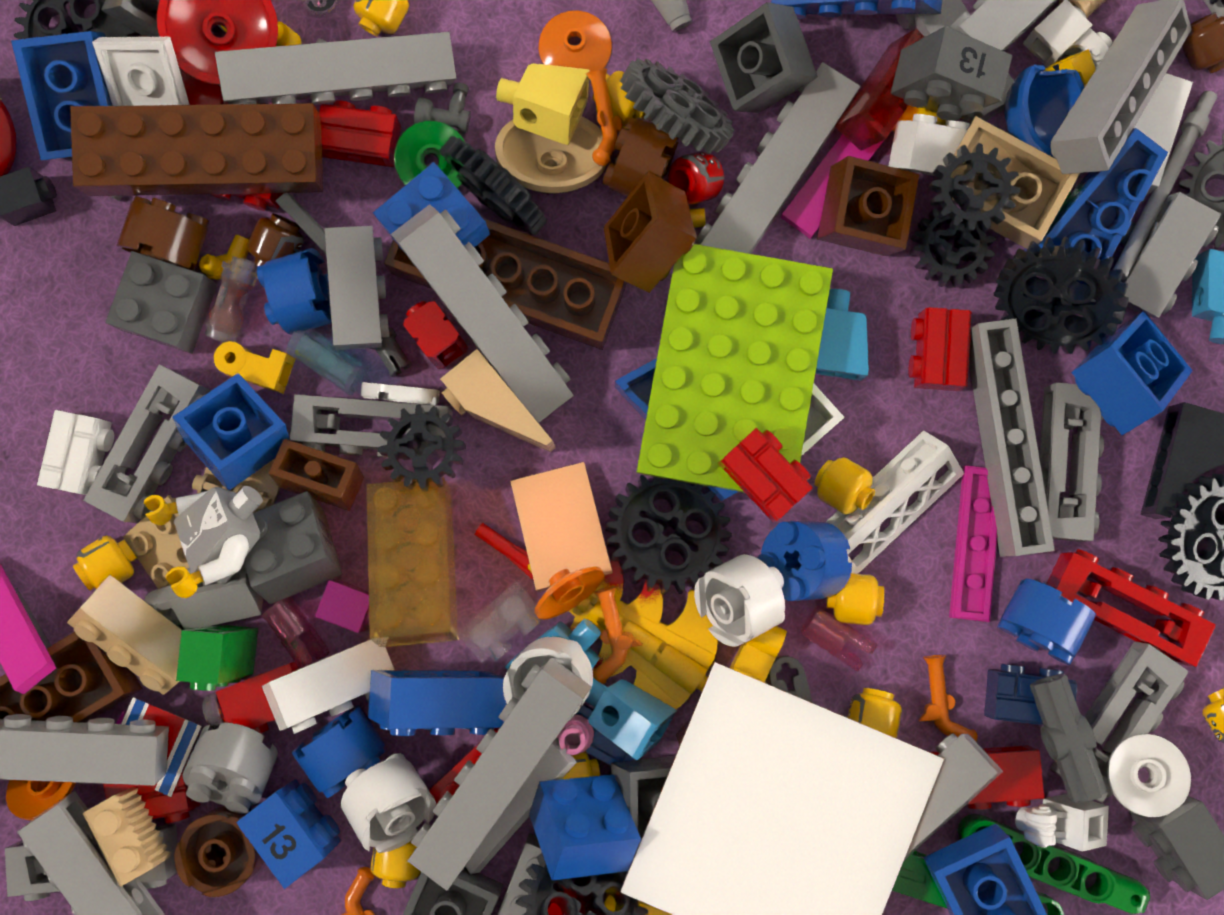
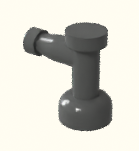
(454, 116)

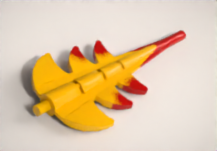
(672, 655)

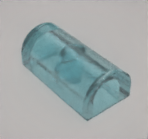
(321, 357)

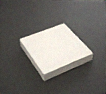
(140, 71)

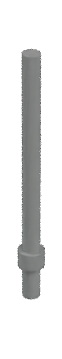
(1192, 128)

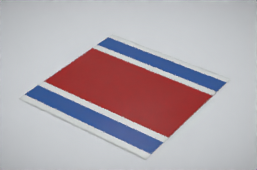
(180, 740)

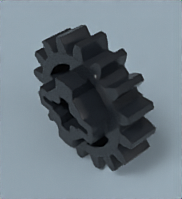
(978, 172)
(970, 247)
(405, 448)

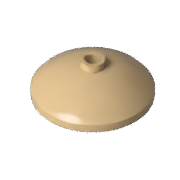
(547, 164)

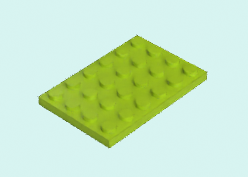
(732, 360)

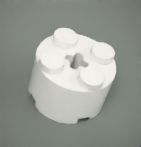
(741, 599)
(564, 651)
(387, 803)

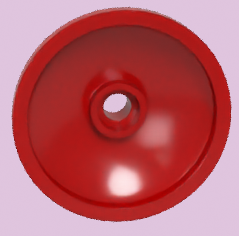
(190, 24)

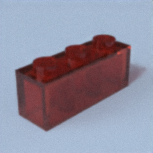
(874, 108)

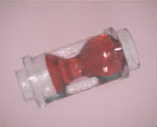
(226, 315)

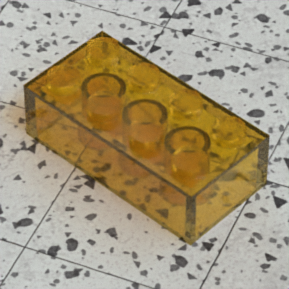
(411, 564)

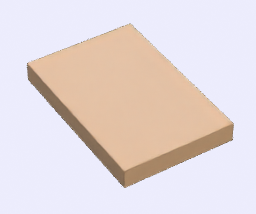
(559, 523)

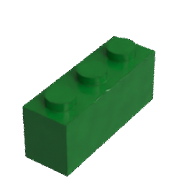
(216, 656)

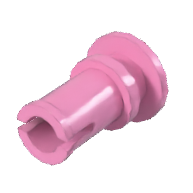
(576, 735)

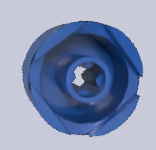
(296, 291)
(809, 557)
(1046, 620)
(339, 750)

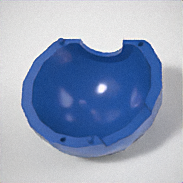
(1040, 104)

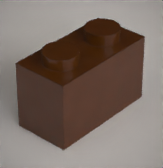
(318, 472)

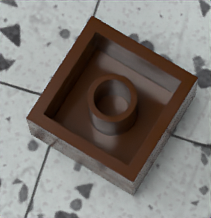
(868, 206)
(649, 233)

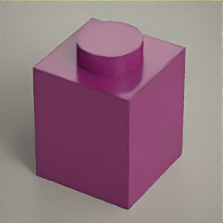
(345, 606)

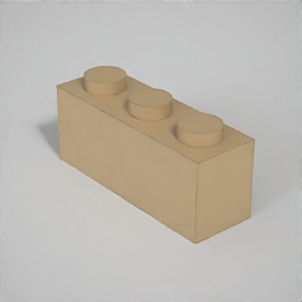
(130, 634)

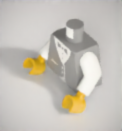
(214, 532)

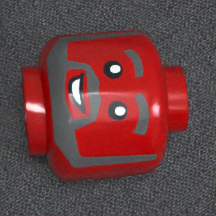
(698, 175)

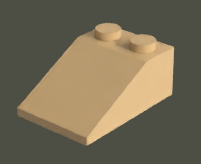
(1039, 179)
(486, 397)

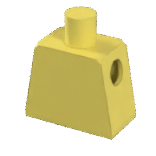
(547, 100)

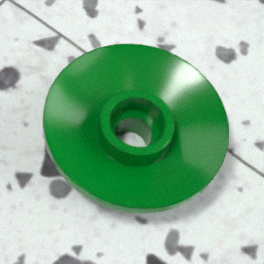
(419, 141)

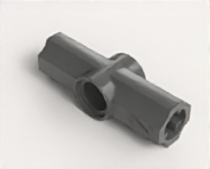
(1068, 738)

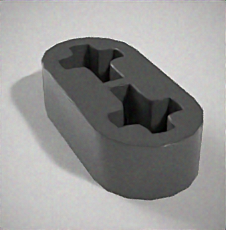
(798, 680)

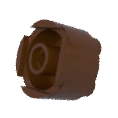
(641, 151)
(163, 234)
(201, 862)

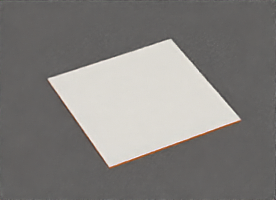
(779, 809)

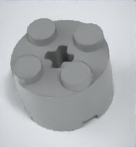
(229, 767)

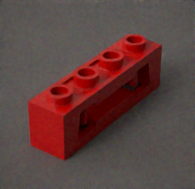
(1186, 635)

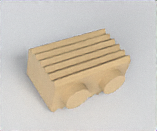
(127, 835)

